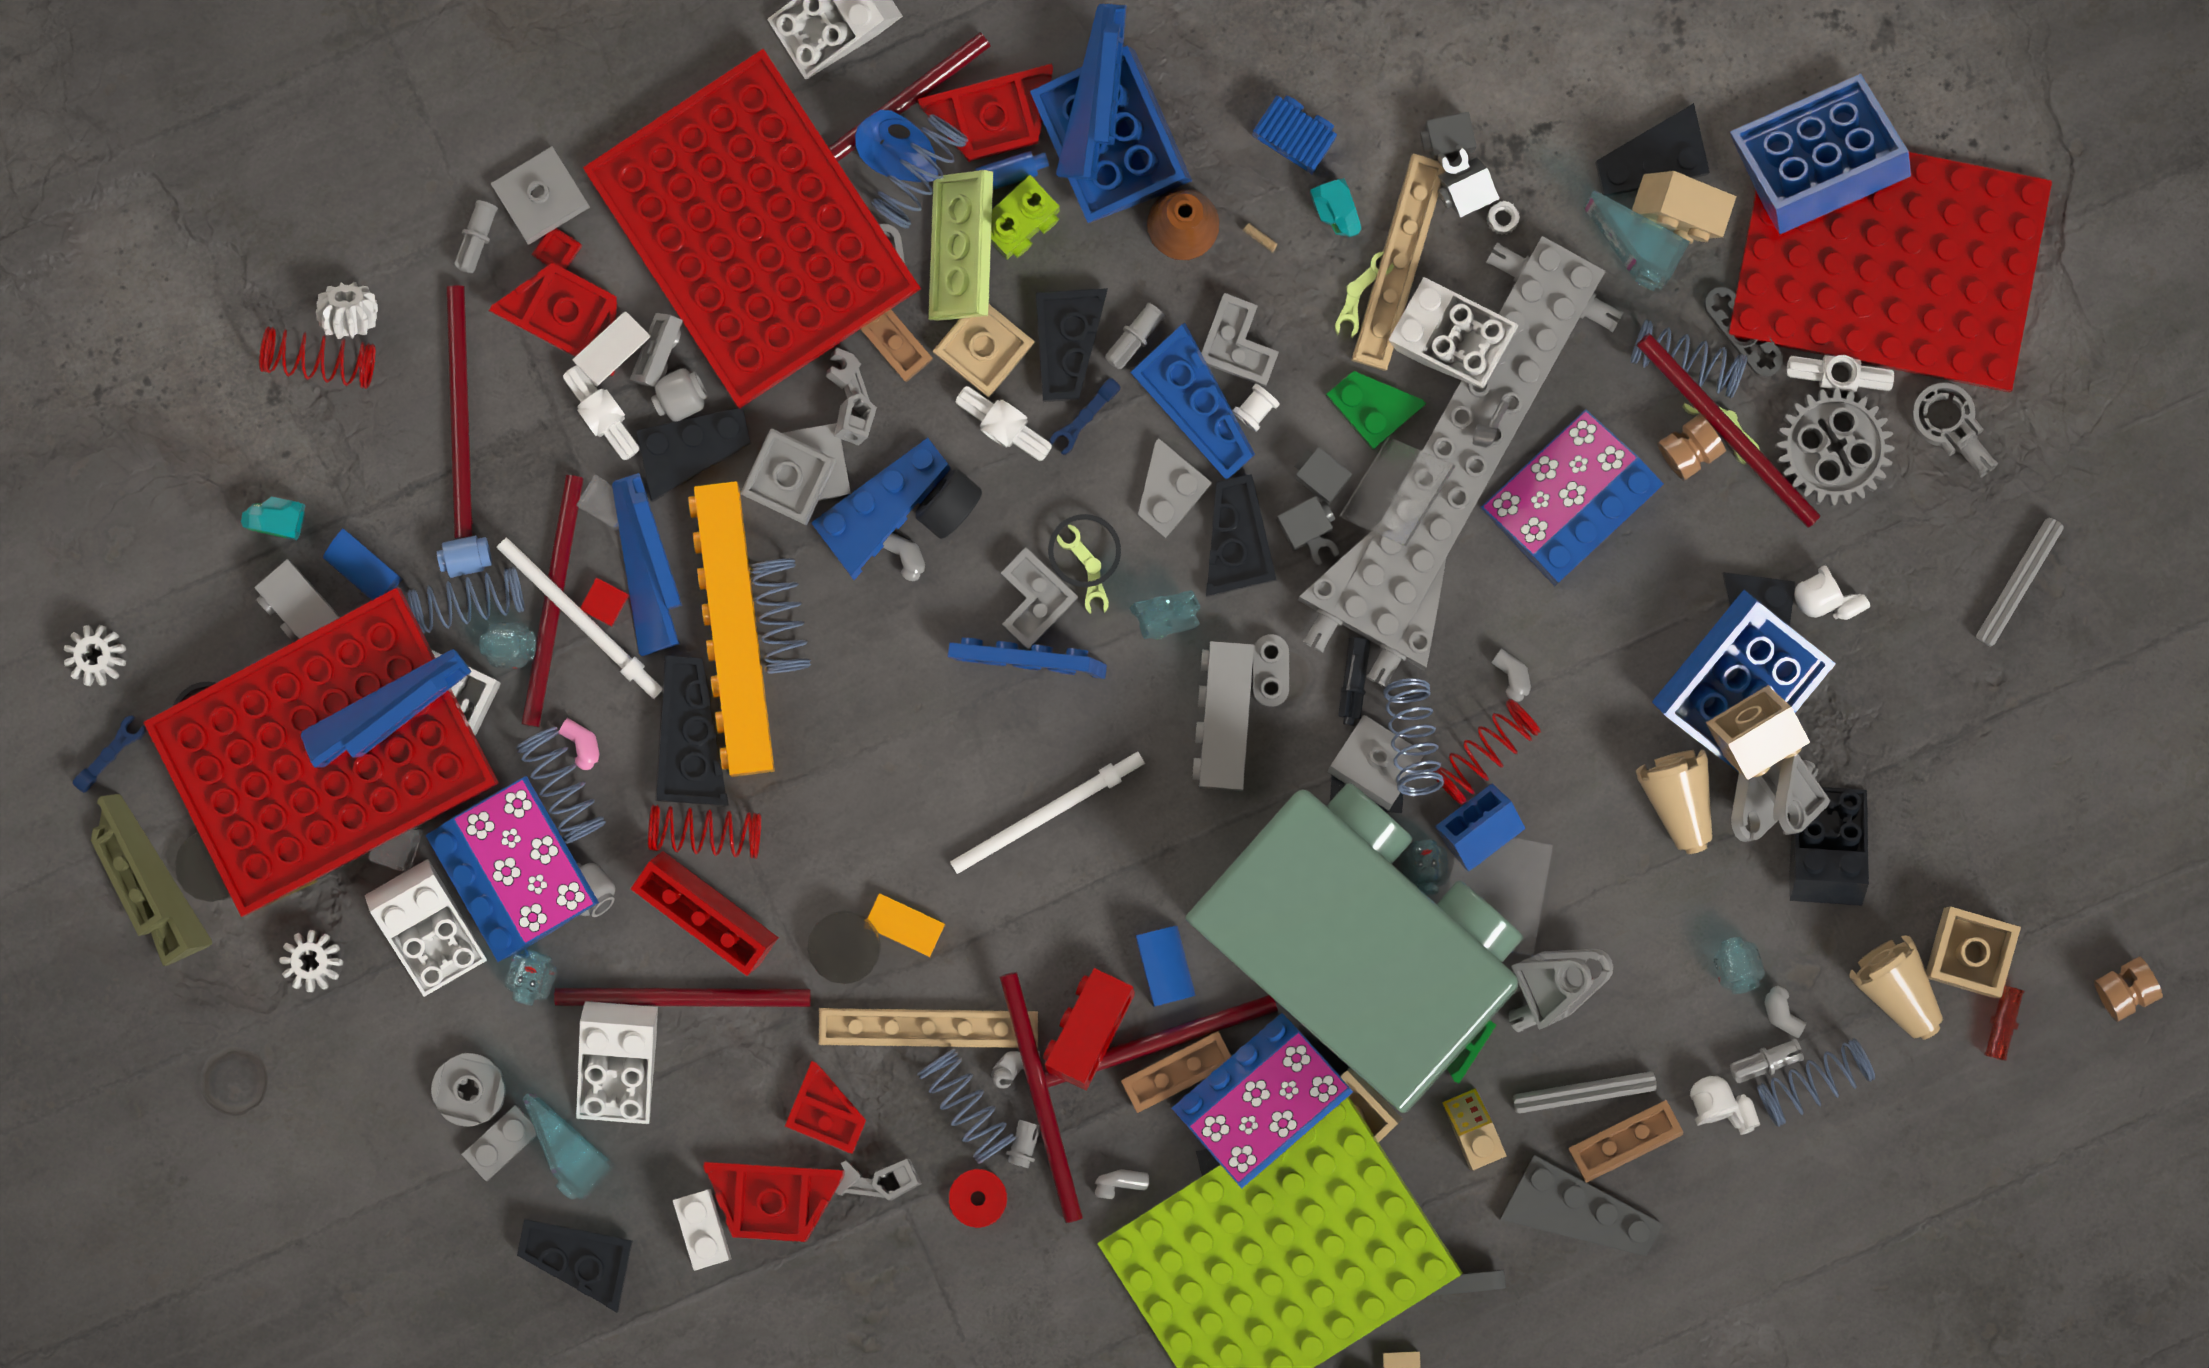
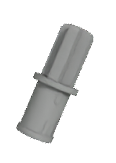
(475, 236)
(1134, 336)
(1766, 1061)

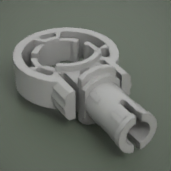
(1969, 445)

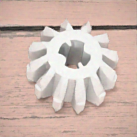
(346, 310)
(84, 648)
(323, 958)

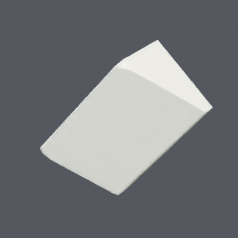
(611, 348)

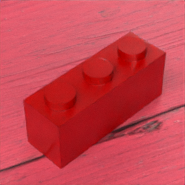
(1088, 1028)

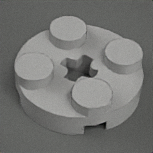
(451, 1101)

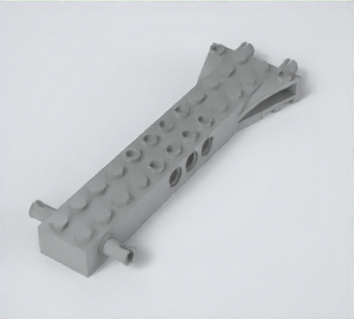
(1395, 589)

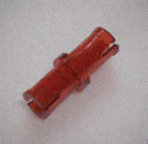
(2004, 1023)

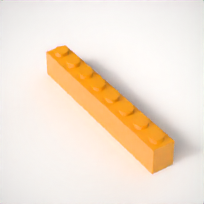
(733, 629)

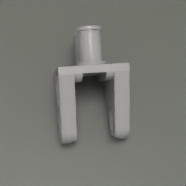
(1769, 798)
(1556, 985)

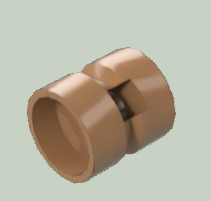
(1691, 447)
(2127, 989)

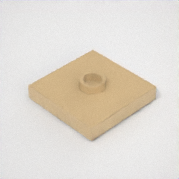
(984, 349)

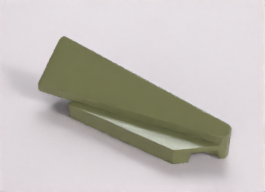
(145, 884)

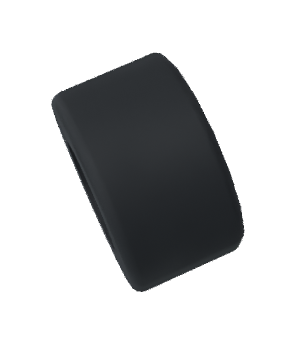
(949, 504)

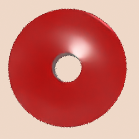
(977, 1215)

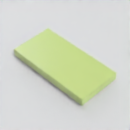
(960, 245)

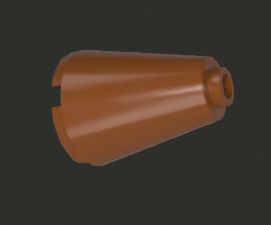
(1180, 236)

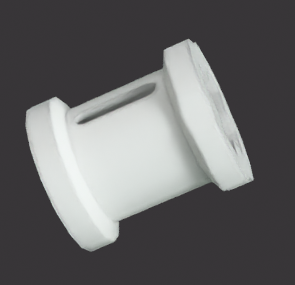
(1255, 407)

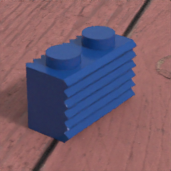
(1295, 133)

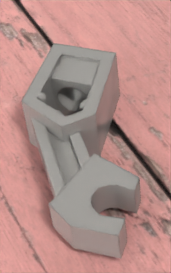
(848, 426)
(855, 1184)

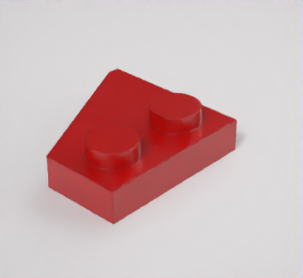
(825, 1112)

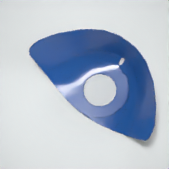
(885, 156)

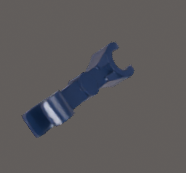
(1071, 431)
(89, 775)

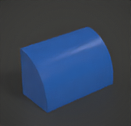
(360, 566)
(1480, 827)
(1165, 965)

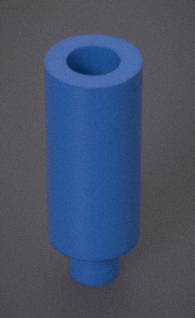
(1015, 168)

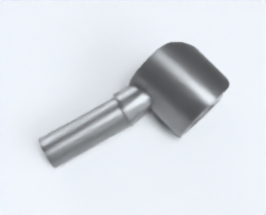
(1485, 435)

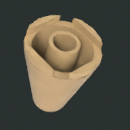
(1681, 797)
(1900, 987)

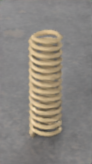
(1264, 239)

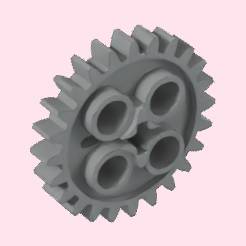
(1864, 432)

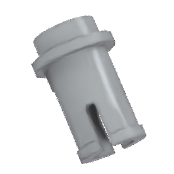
(1024, 1144)

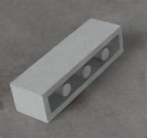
(295, 601)
(1225, 716)

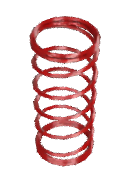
(365, 359)
(1522, 719)
(753, 824)

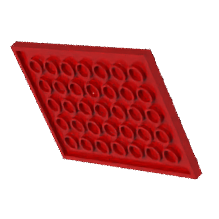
(751, 228)
(1904, 278)
(251, 784)

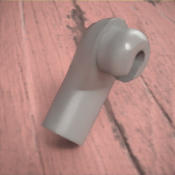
(910, 556)
(1517, 675)
(1779, 1013)
(1007, 1069)
(1120, 1178)

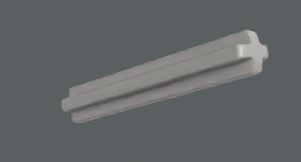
(2019, 581)
(1584, 1092)

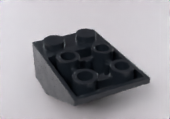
(1832, 852)

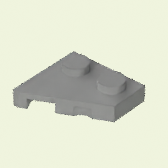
(1169, 490)

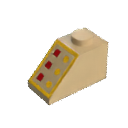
(1474, 1129)

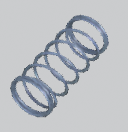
(894, 213)
(1738, 364)
(766, 568)
(509, 575)
(1415, 774)
(580, 830)
(944, 1061)
(1772, 1104)

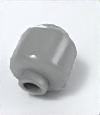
(679, 394)
(601, 886)

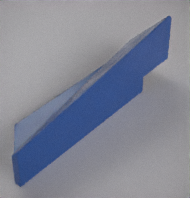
(1096, 96)
(646, 567)
(381, 713)

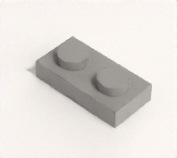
(655, 351)
(500, 1143)

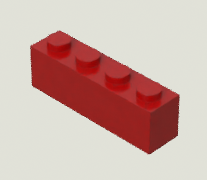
(704, 913)

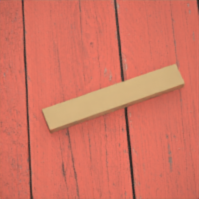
(1404, 250)
(919, 1027)

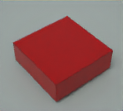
(557, 248)
(604, 602)

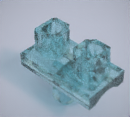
(1166, 614)

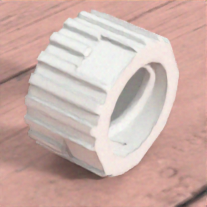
(1503, 206)

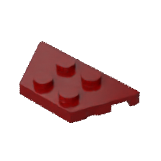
(993, 113)
(559, 309)
(772, 1199)

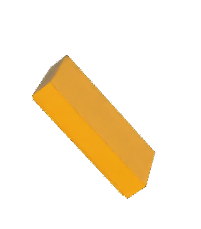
(905, 925)

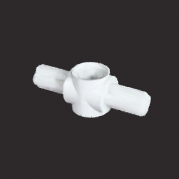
(1858, 375)
(601, 413)
(1003, 423)

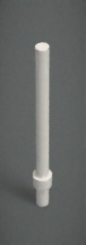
(631, 667)
(1108, 776)

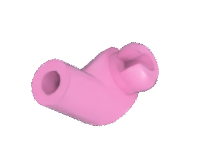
(584, 741)

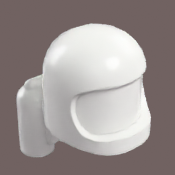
(1822, 595)
(1716, 1102)

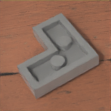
(1227, 343)
(1044, 594)

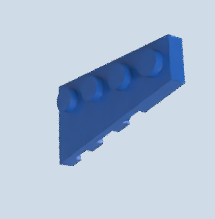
(1190, 395)
(869, 515)
(1040, 656)

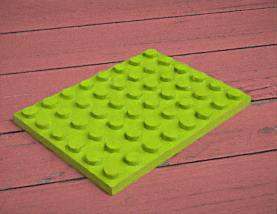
(1289, 1261)

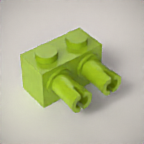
(1021, 217)

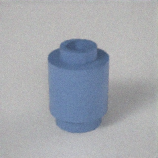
(464, 556)

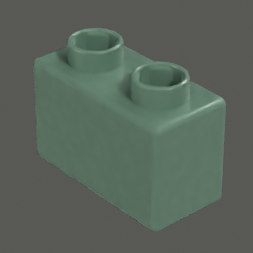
(1358, 945)

